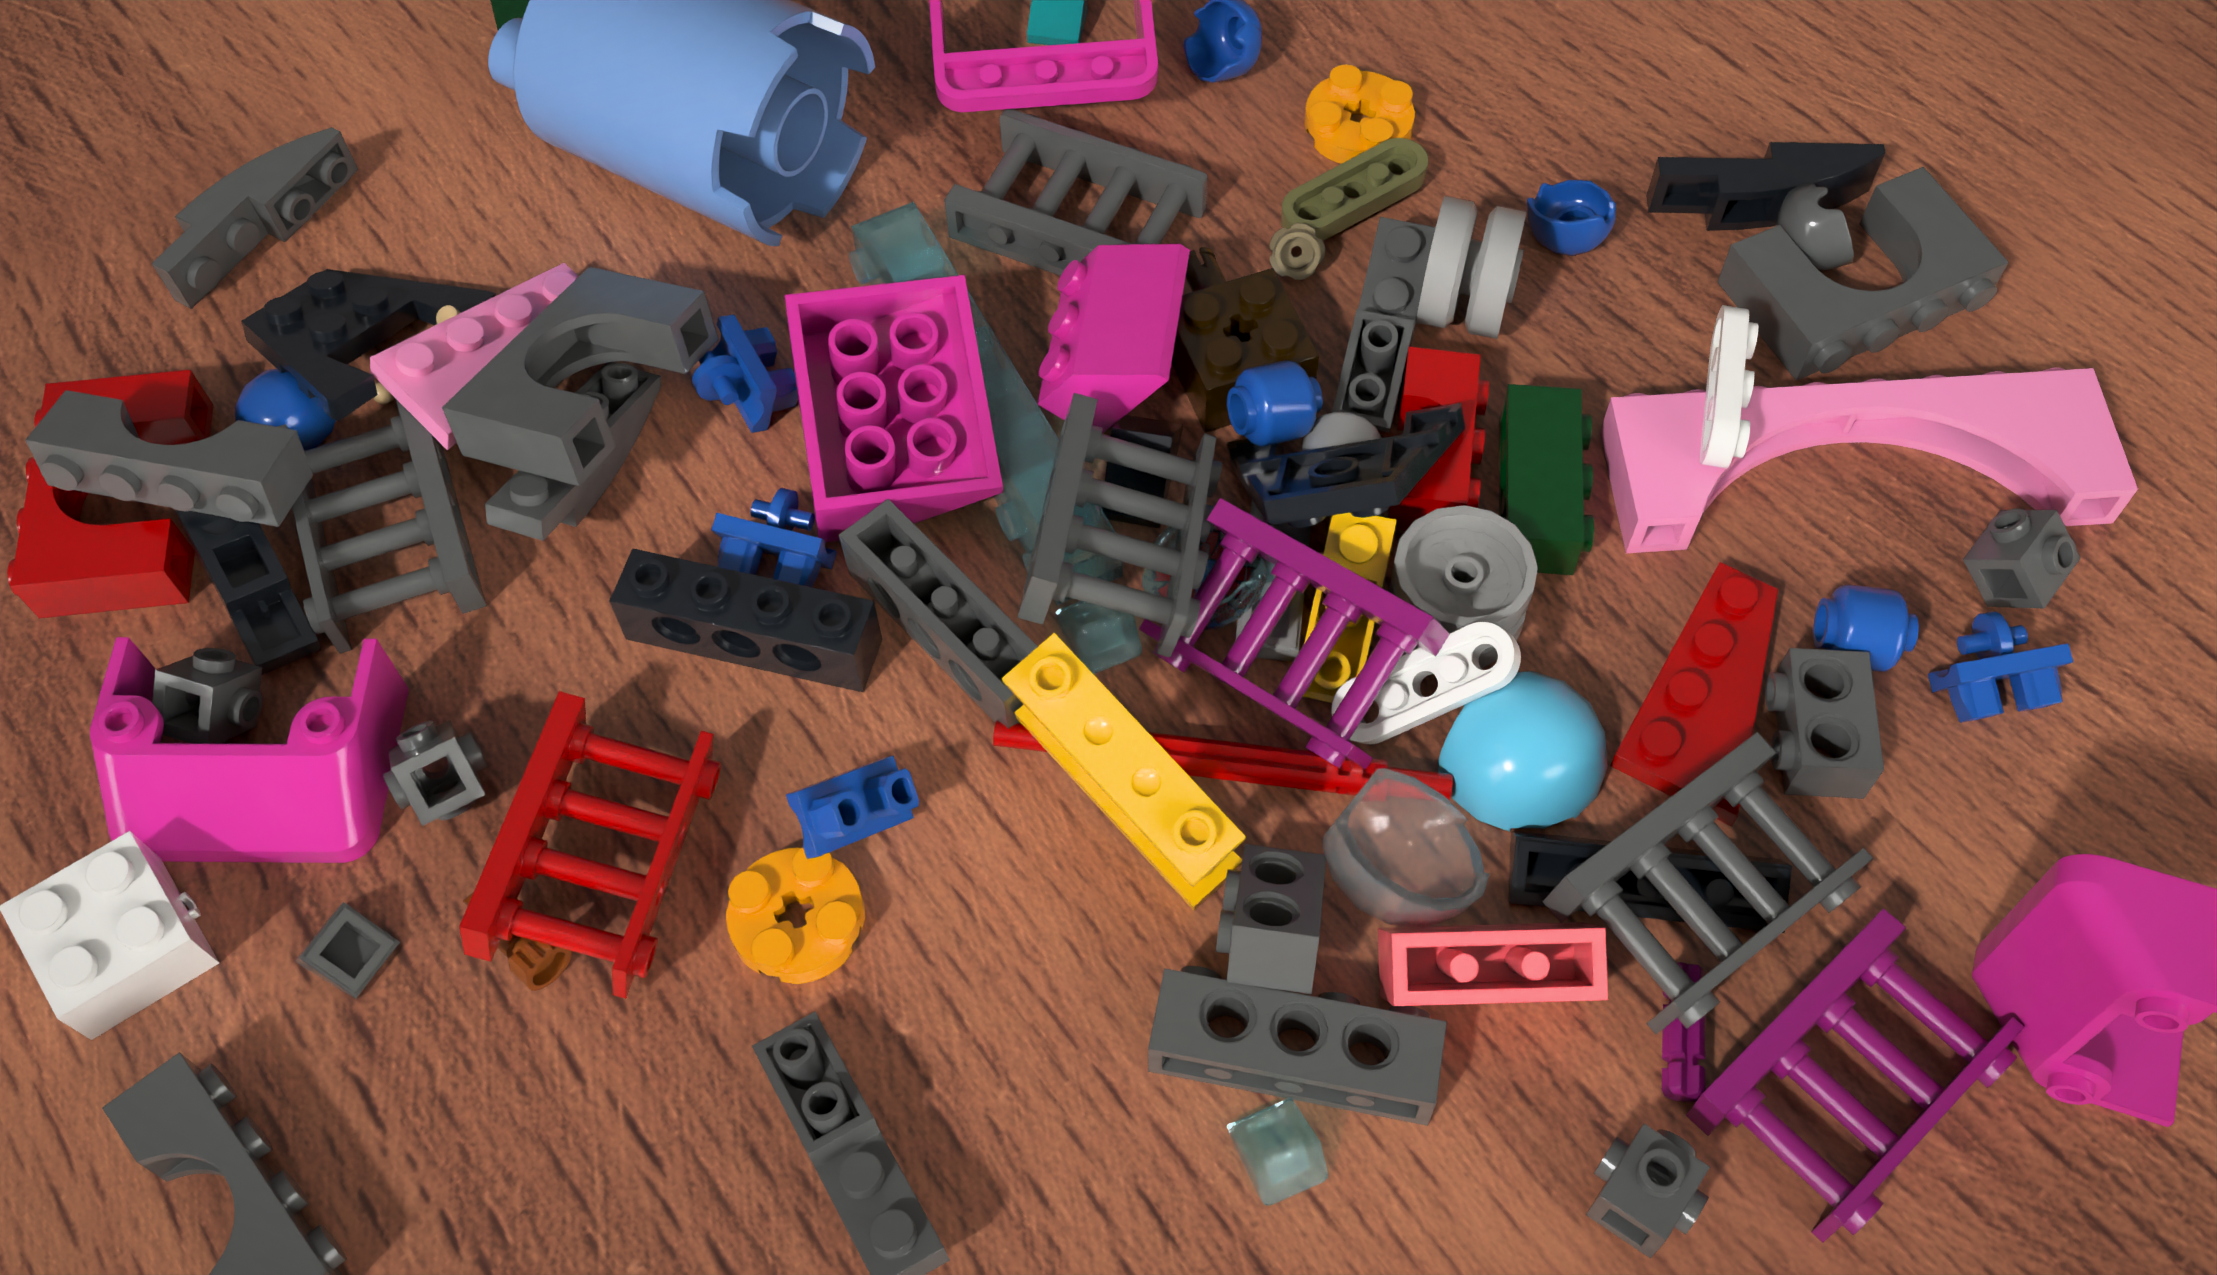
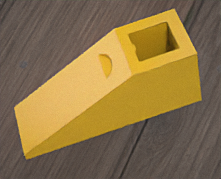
(1365, 549)

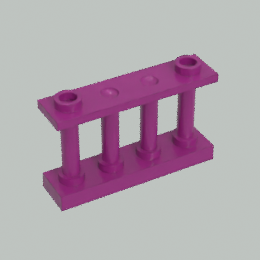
(1346, 600)
(1784, 1053)

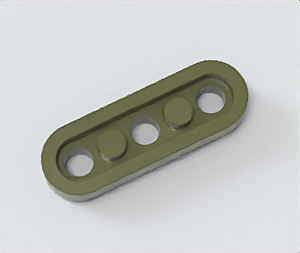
(1368, 177)

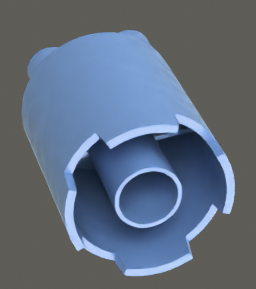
(694, 99)

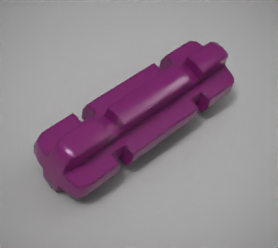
(1682, 1050)

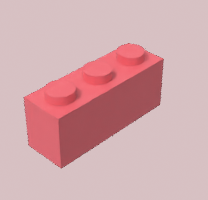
(1492, 964)

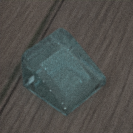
(1099, 635)
(1279, 1151)

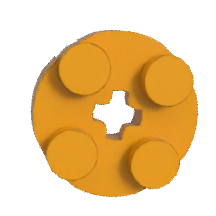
(1357, 92)
(778, 948)

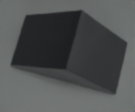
(1149, 433)

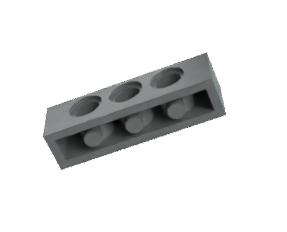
(937, 607)
(1326, 1074)

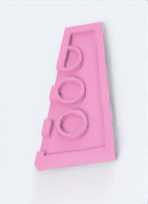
(444, 358)

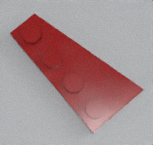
(1706, 689)

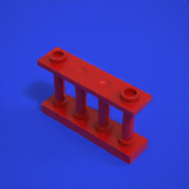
(546, 795)

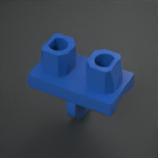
(738, 374)
(798, 553)
(2030, 672)
(853, 805)

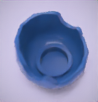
(1225, 41)
(1571, 216)
(276, 400)

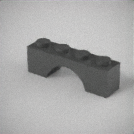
(237, 474)
(182, 1127)

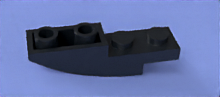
(1751, 191)
(251, 588)

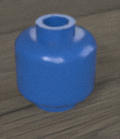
(1274, 403)
(1866, 621)

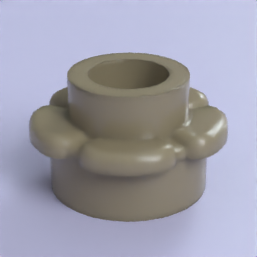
(1296, 266)

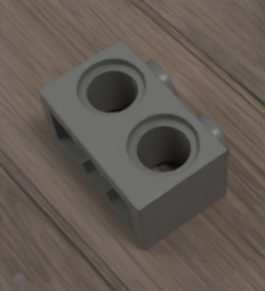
(1839, 724)
(1273, 918)

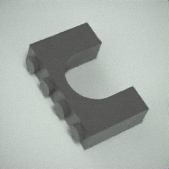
(1821, 323)
(511, 405)

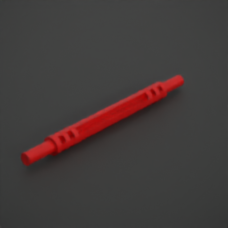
(1253, 763)

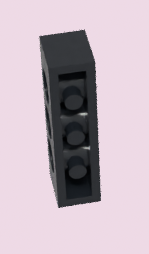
(747, 619)

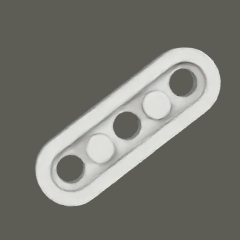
(1728, 388)
(1457, 675)

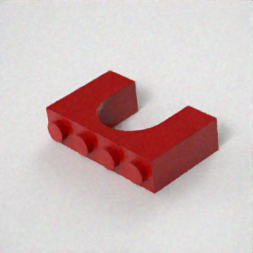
(90, 568)

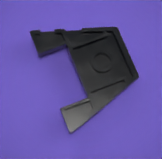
(337, 320)
(1347, 477)

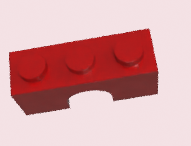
(1437, 380)

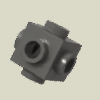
(2022, 558)
(208, 697)
(435, 793)
(1649, 1189)

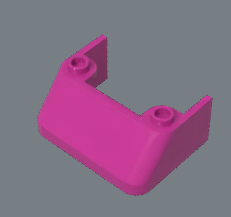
(1045, 73)
(249, 802)
(2105, 980)

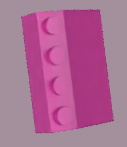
(891, 400)

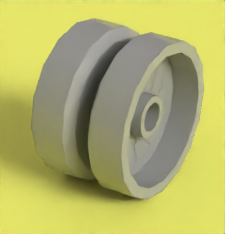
(1471, 267)
(1466, 570)

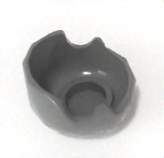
(1817, 231)

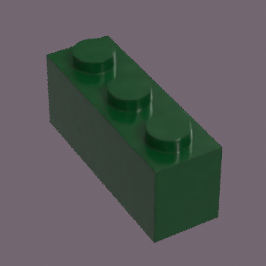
(1545, 473)

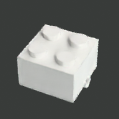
(109, 935)

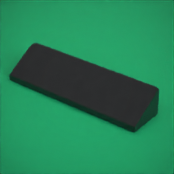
(1543, 860)

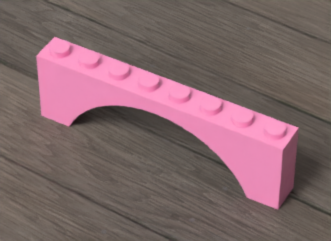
(2029, 431)

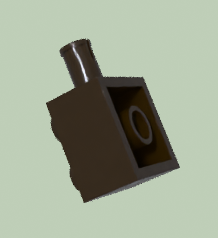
(1231, 329)

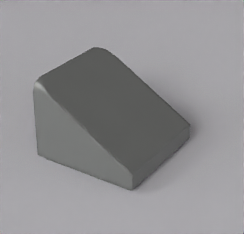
(347, 950)

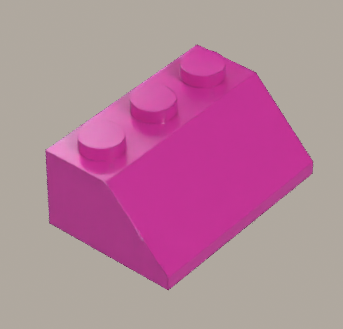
(1114, 328)

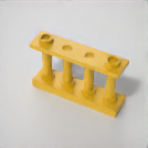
(1125, 771)

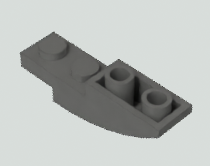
(258, 199)
(1384, 322)
(539, 504)
(849, 1151)

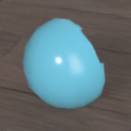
(1526, 754)

